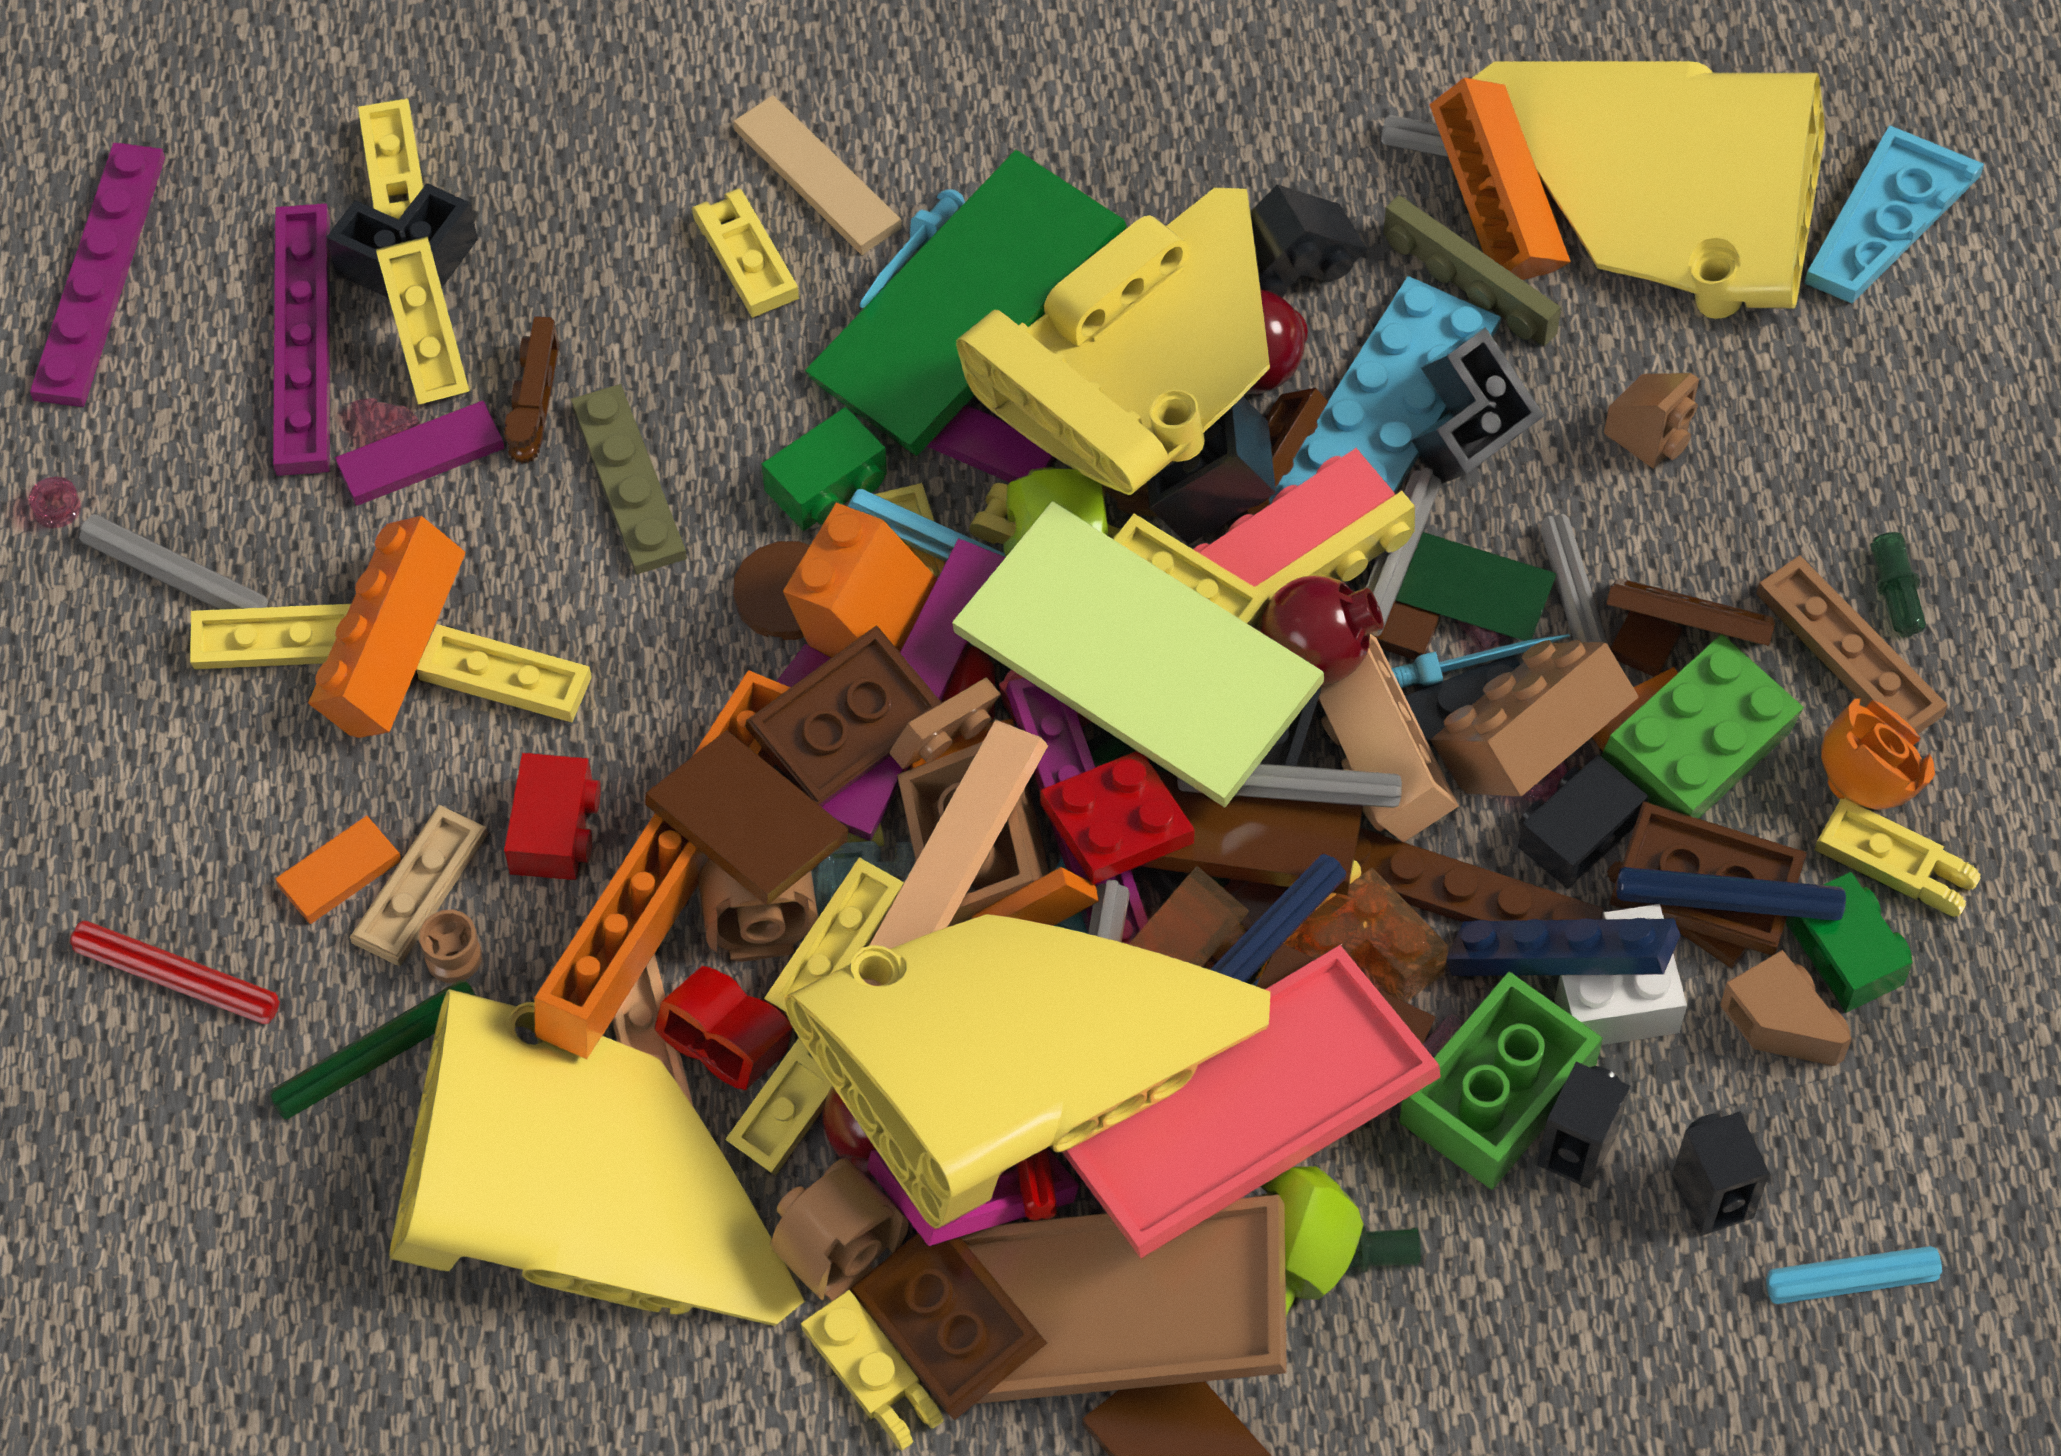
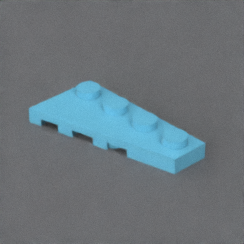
(1890, 207)

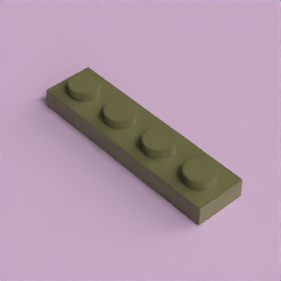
(1482, 278)
(628, 479)

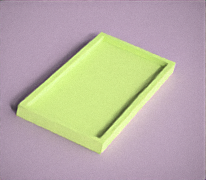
(1138, 653)

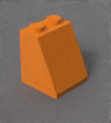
(857, 579)

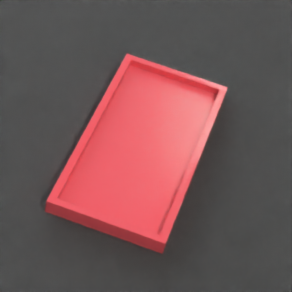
(1259, 1107)

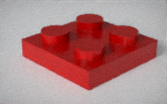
(1117, 817)

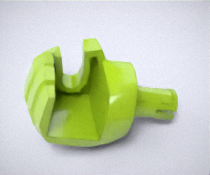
(1066, 487)
(1319, 1231)

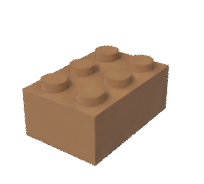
(1533, 717)
(1014, 858)

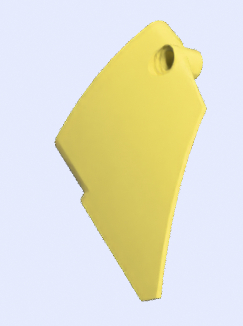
(1678, 170)
(1133, 346)
(1009, 1046)
(578, 1174)

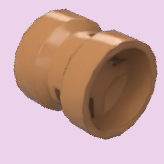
(448, 934)

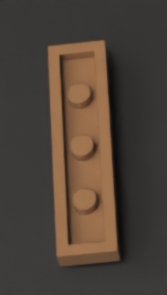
(1848, 644)

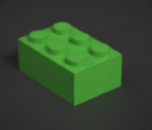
(1703, 730)
(1499, 1080)

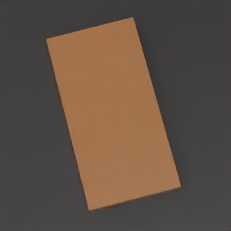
(1120, 1321)

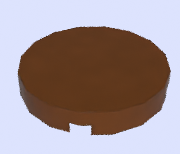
(761, 585)

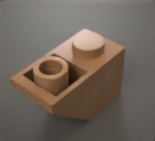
(1654, 416)
(1783, 1014)

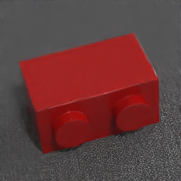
(550, 816)

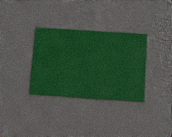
(1476, 587)

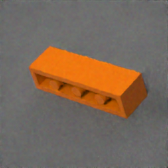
(386, 627)

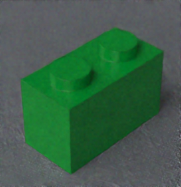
(824, 469)
(1857, 953)

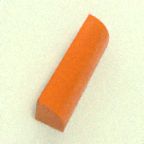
(1498, 178)

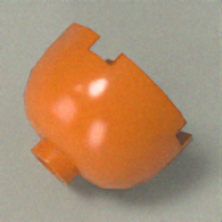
(1874, 757)

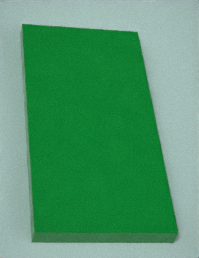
(994, 253)

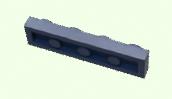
(1563, 947)

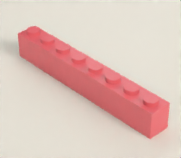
(1288, 527)

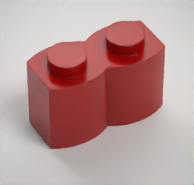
(723, 1027)

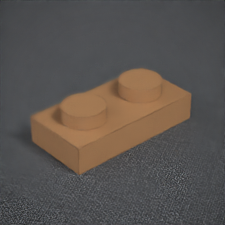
(933, 731)

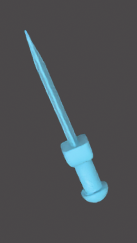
(922, 228)
(1428, 671)

